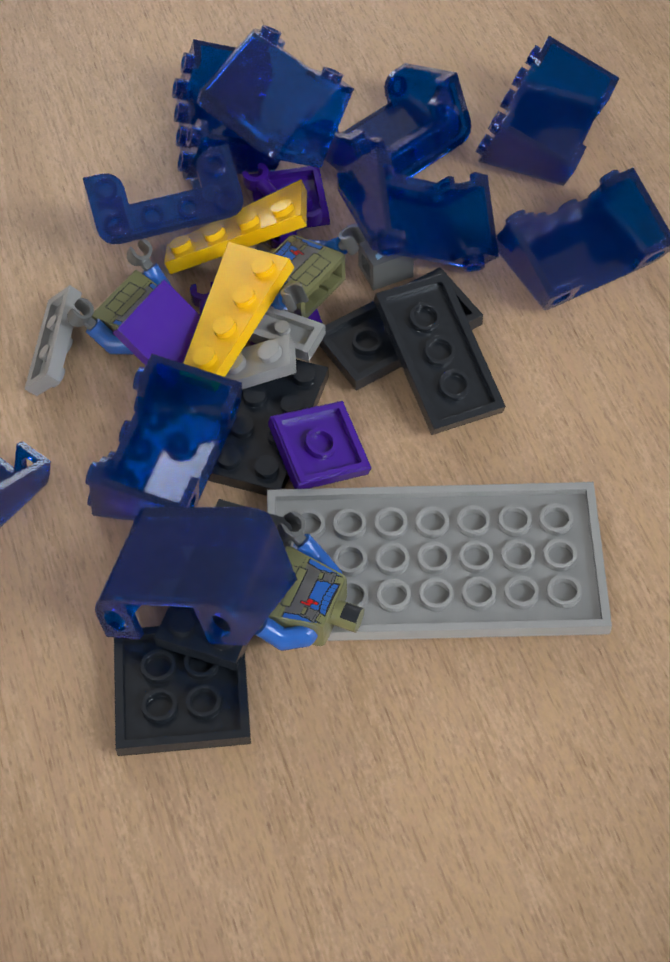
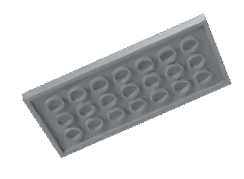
(462, 558)

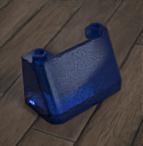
(277, 100)
(418, 125)
(420, 217)

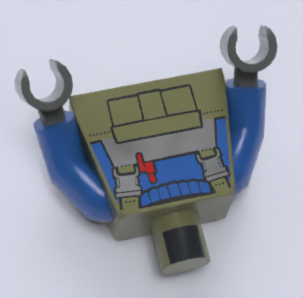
(316, 271)
(120, 303)
(314, 600)

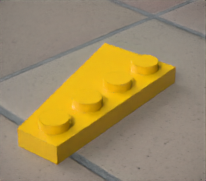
(255, 223)
(236, 304)

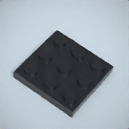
(175, 700)

